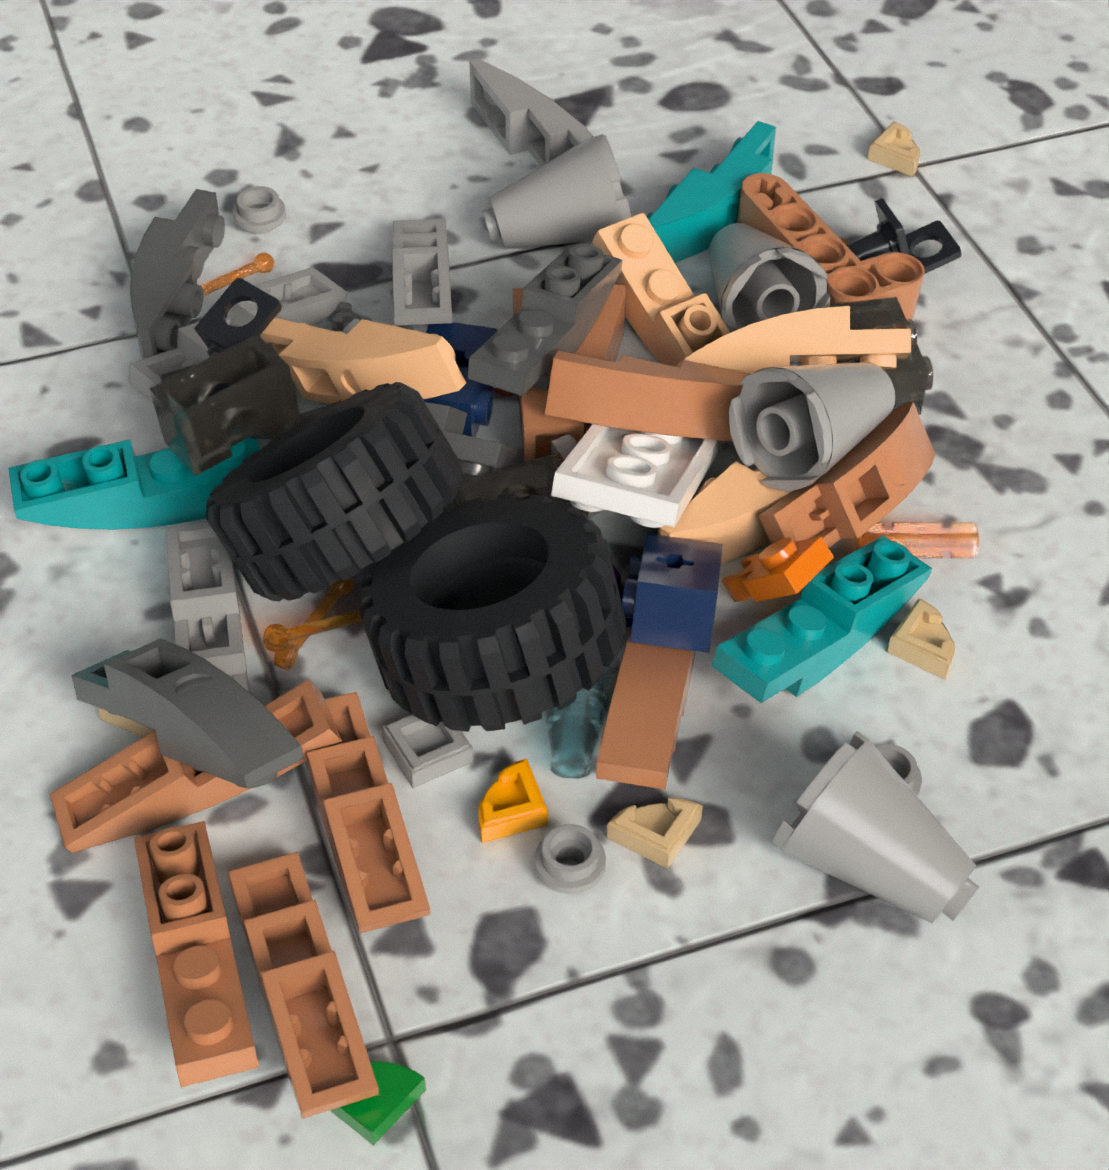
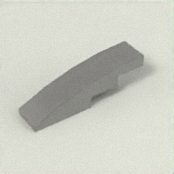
(522, 115)
(421, 272)
(304, 298)
(205, 598)

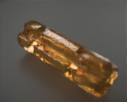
(928, 539)

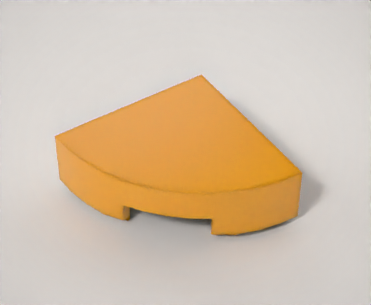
(512, 804)

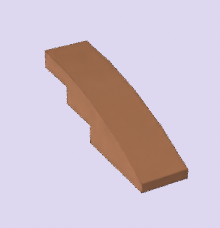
(644, 395)
(645, 715)
(146, 790)
(365, 824)
(302, 986)

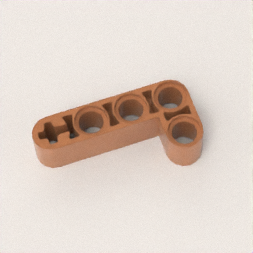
(779, 211)

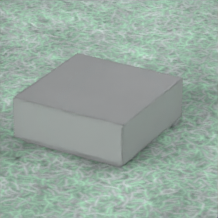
(426, 749)

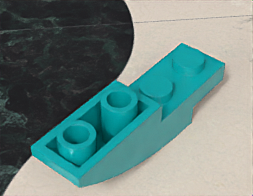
(710, 200)
(116, 489)
(827, 624)

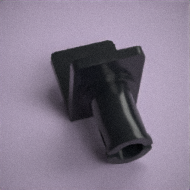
(891, 238)
(221, 336)

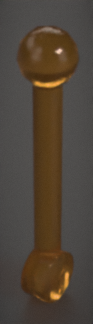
(262, 263)
(278, 636)
(288, 657)

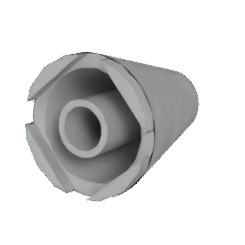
(561, 199)
(763, 277)
(806, 418)
(878, 835)

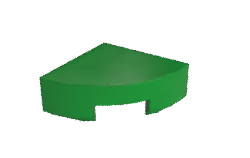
(398, 1091)

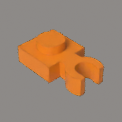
(779, 570)

